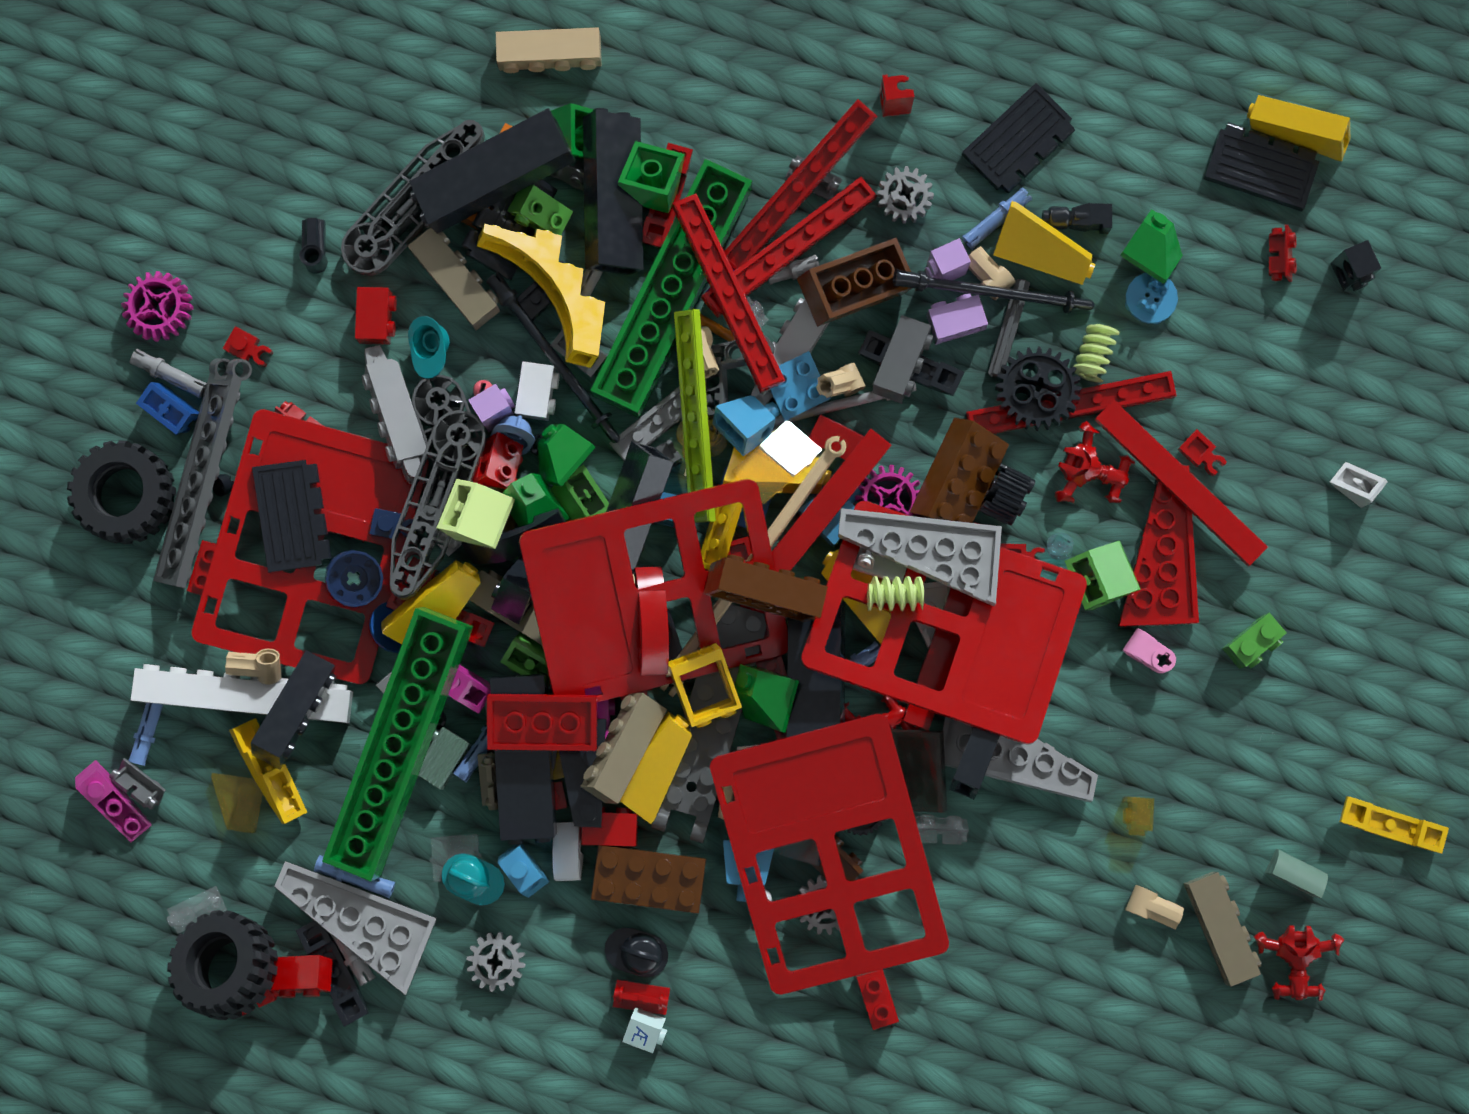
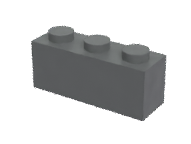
(903, 359)

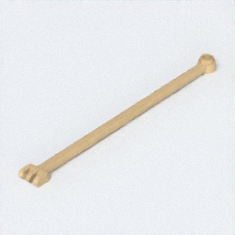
(776, 529)

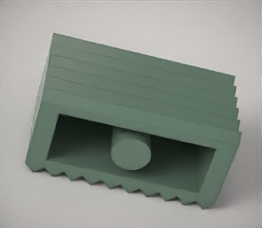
(443, 757)

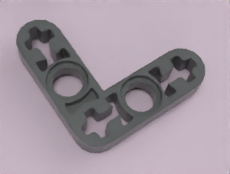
(721, 390)

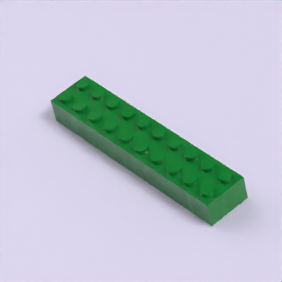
(670, 287)
(397, 743)

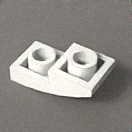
(567, 853)

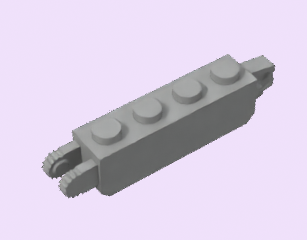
(797, 338)
(395, 412)

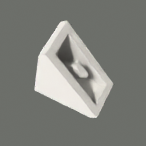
(1358, 484)

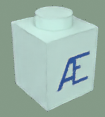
(645, 1030)

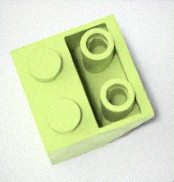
(475, 514)

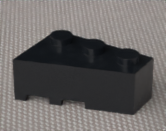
(513, 595)

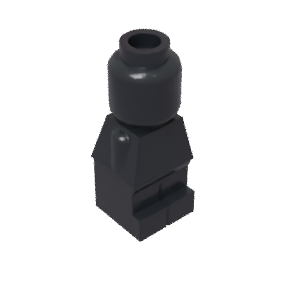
(1081, 218)

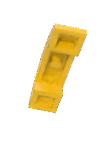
(1393, 825)

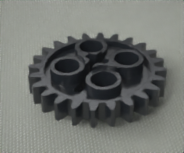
(1044, 367)

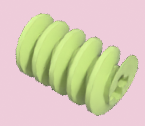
(1094, 350)
(895, 593)

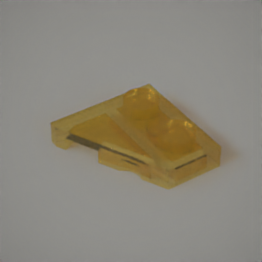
(238, 801)

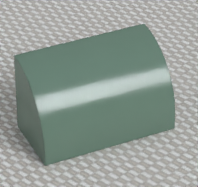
(1297, 874)

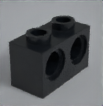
(1356, 266)

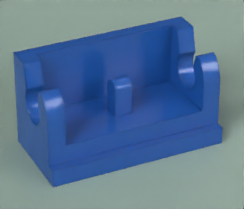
(167, 407)

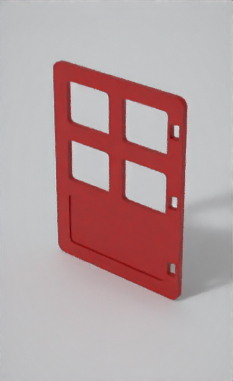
(353, 483)
(590, 601)
(1004, 651)
(810, 791)

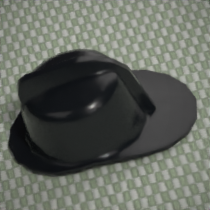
(636, 952)

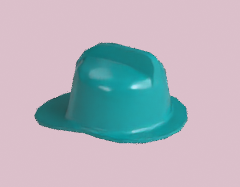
(428, 346)
(473, 879)

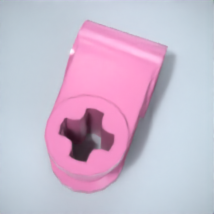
(1146, 648)

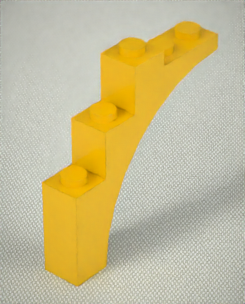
(561, 281)

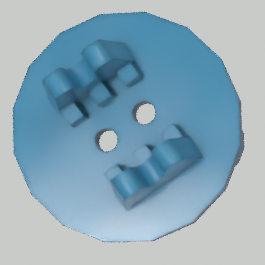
(1145, 308)

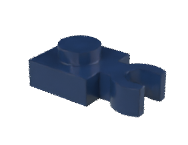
(385, 523)

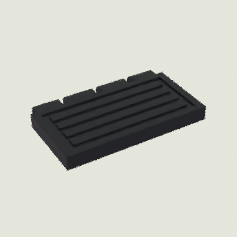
(1017, 137)
(1261, 168)
(498, 216)
(288, 515)

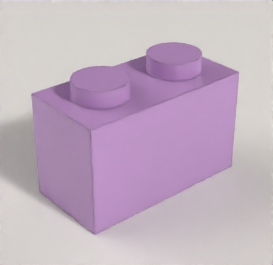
(948, 261)
(956, 318)
(492, 406)

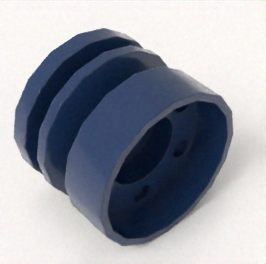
(369, 578)

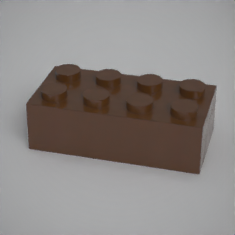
(853, 282)
(960, 473)
(766, 589)
(648, 879)

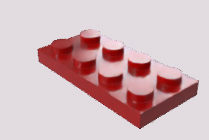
(541, 722)

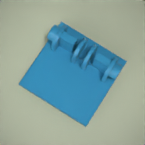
(799, 389)

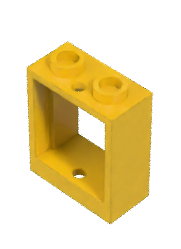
(697, 660)

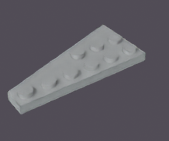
(943, 550)
(1023, 764)
(373, 928)

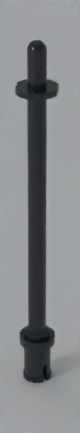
(921, 281)
(509, 299)

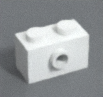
(536, 391)

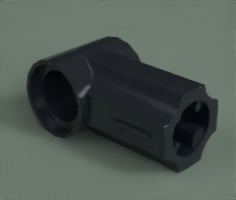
(314, 244)

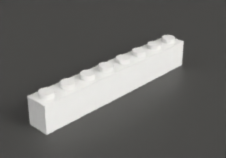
(228, 693)

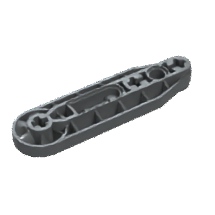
(354, 243)
(430, 413)
(428, 516)

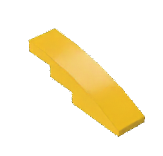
(274, 783)

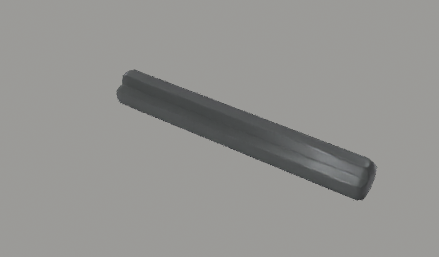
(1008, 331)

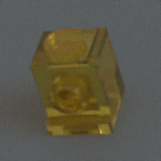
(1138, 815)

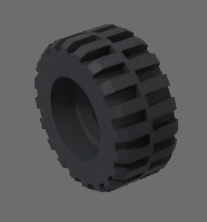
(97, 469)
(195, 952)

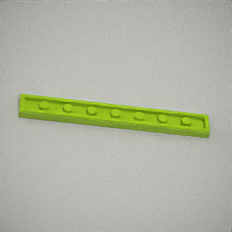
(694, 405)

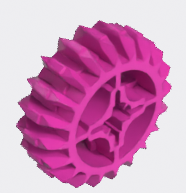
(149, 311)
(903, 483)

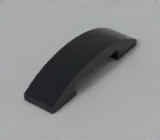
(933, 375)
(508, 544)
(344, 988)

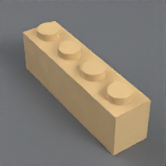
(548, 49)

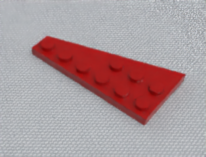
(1164, 567)

